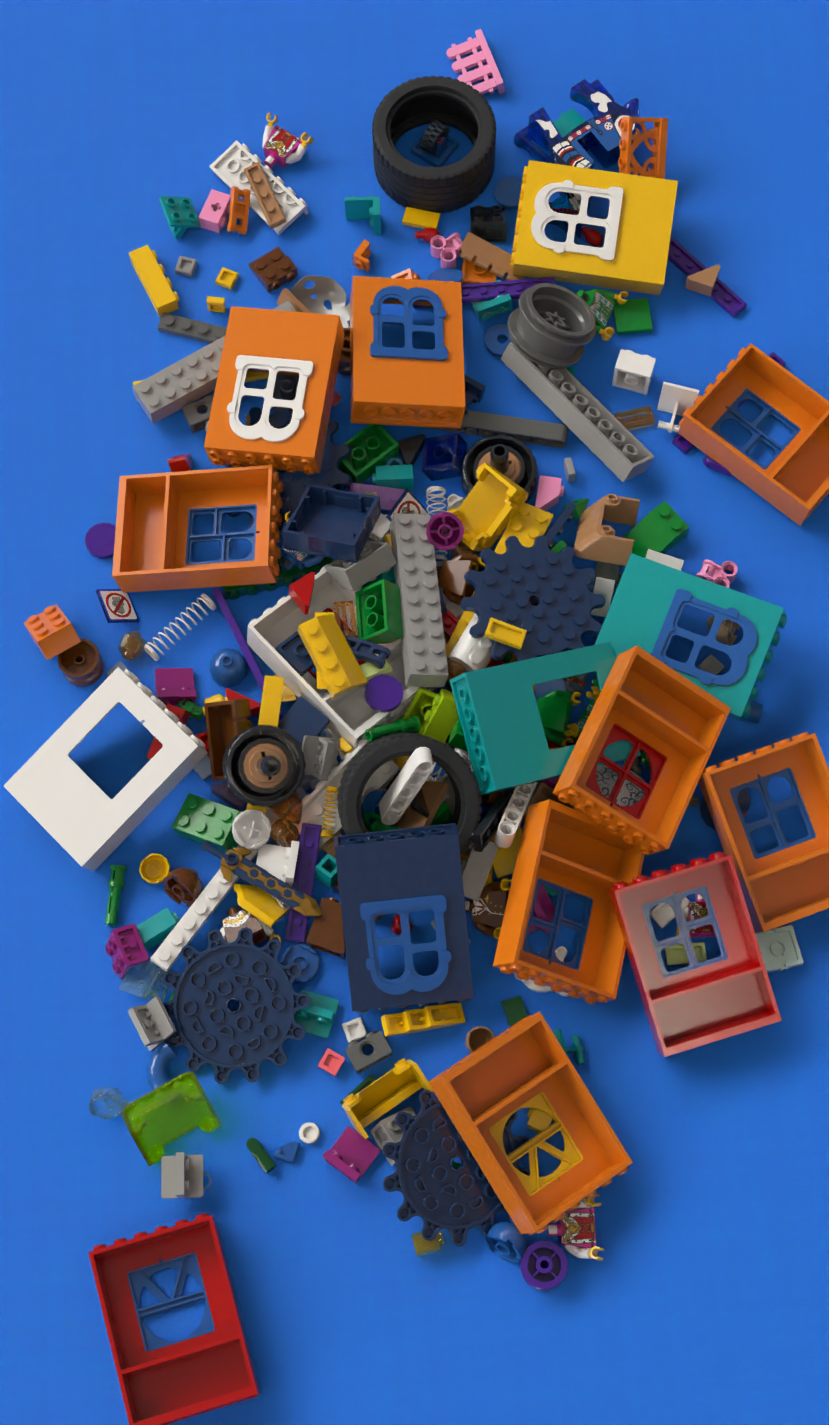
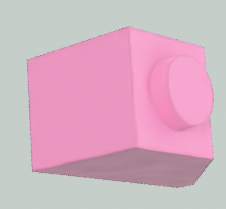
(548, 492)

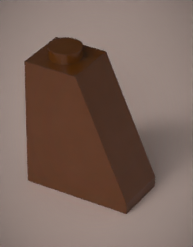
(327, 930)

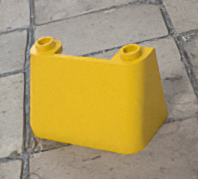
(489, 507)

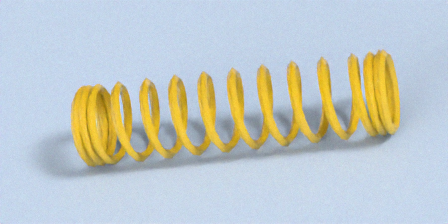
(328, 789)

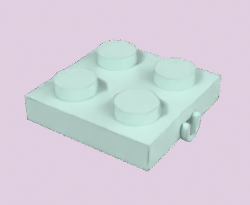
(779, 948)

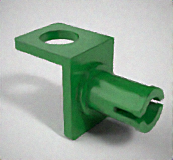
(377, 825)

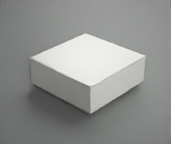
(354, 1030)

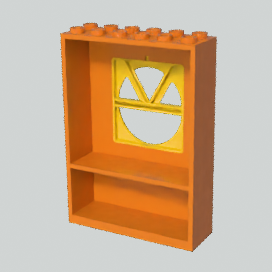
(531, 1071)

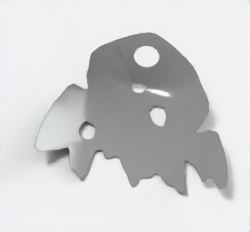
(326, 289)

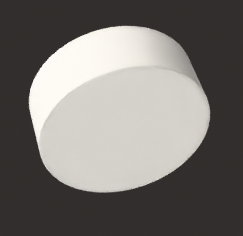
(309, 1133)

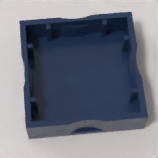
(332, 523)

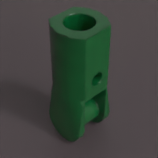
(260, 1155)

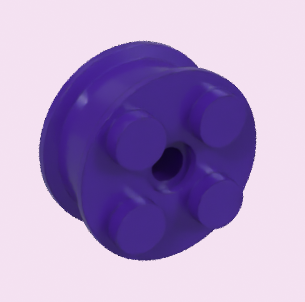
(537, 1276)

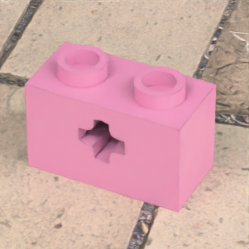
(215, 211)

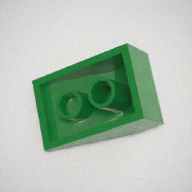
(658, 531)

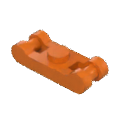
(239, 210)

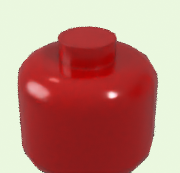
(396, 925)

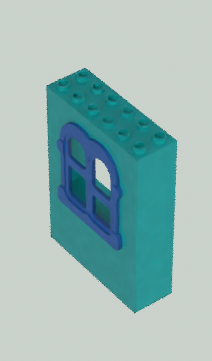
(648, 613)

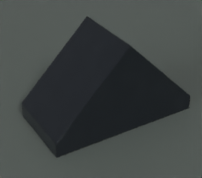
(411, 448)

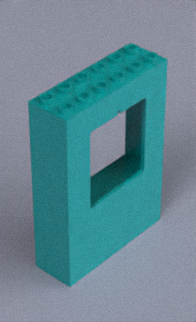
(504, 721)

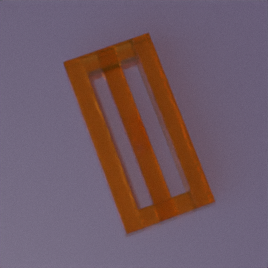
(636, 422)
(342, 604)

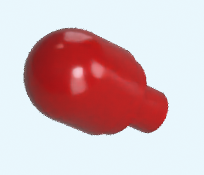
(427, 234)
(592, 236)

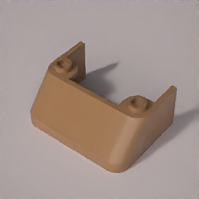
(599, 541)

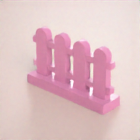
(477, 58)

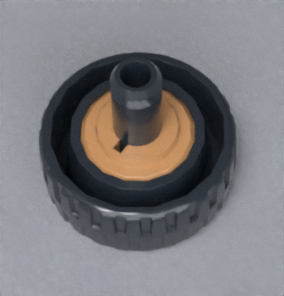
(505, 455)
(263, 765)

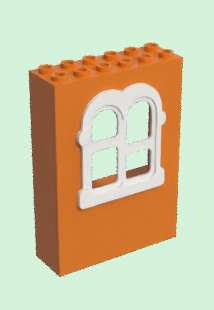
(275, 344)

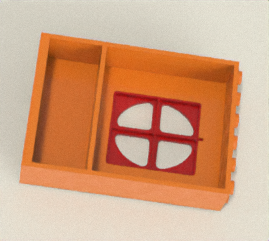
(667, 721)

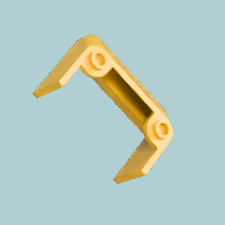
(384, 1094)

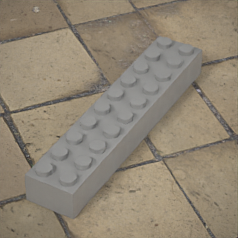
(184, 380)
(582, 415)
(419, 601)

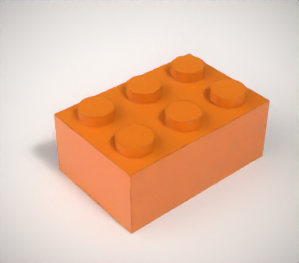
(52, 631)

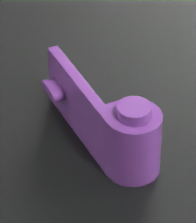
(387, 495)

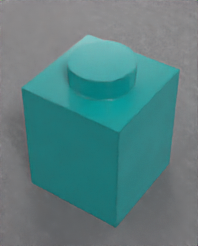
(327, 871)

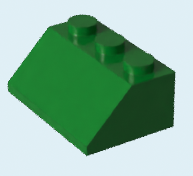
(379, 612)

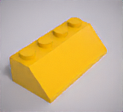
(331, 655)

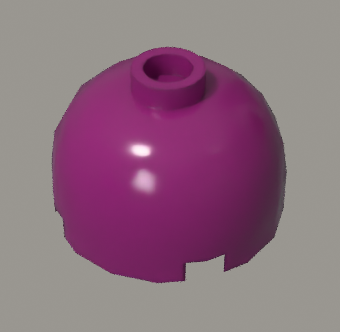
(445, 530)

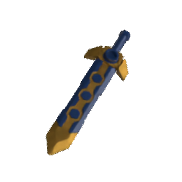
(235, 862)

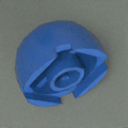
(228, 667)
(506, 1240)

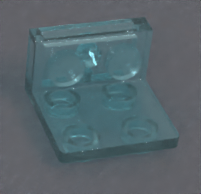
(145, 981)

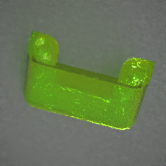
(168, 1115)

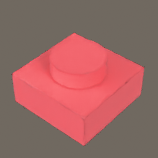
(331, 1062)

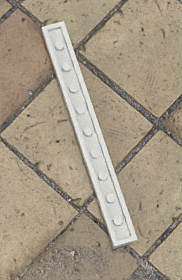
(198, 913)

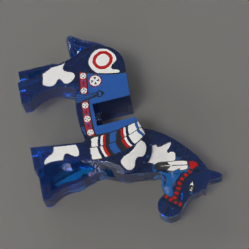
(597, 134)

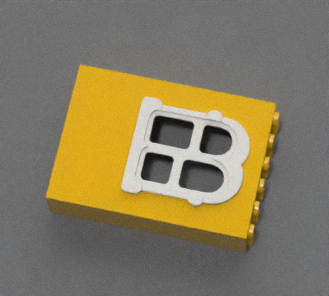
(635, 228)

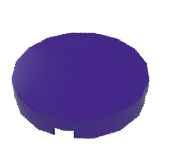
(101, 540)
(383, 693)

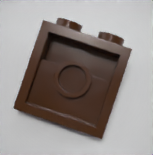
(274, 269)

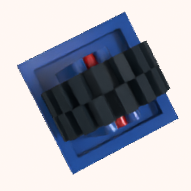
(435, 145)

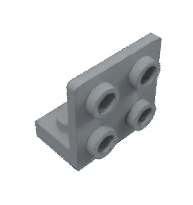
(389, 1131)

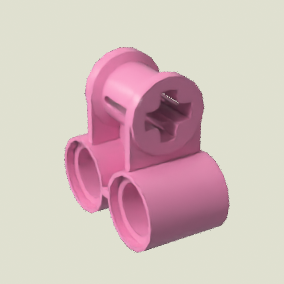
(448, 249)
(716, 572)

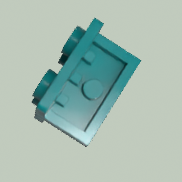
(179, 214)
(318, 1016)

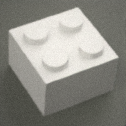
(633, 371)

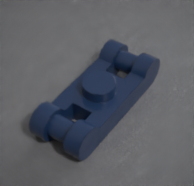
(365, 651)

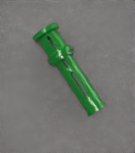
(399, 726)
(116, 885)

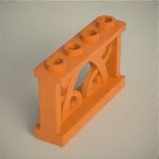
(658, 149)

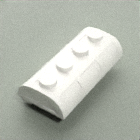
(472, 652)

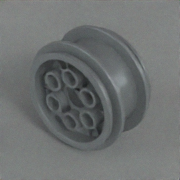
(551, 326)

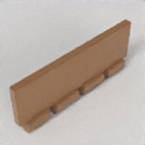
(488, 255)

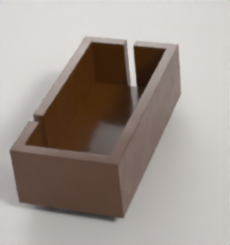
(223, 723)

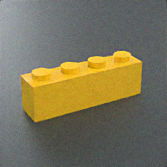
(153, 280)

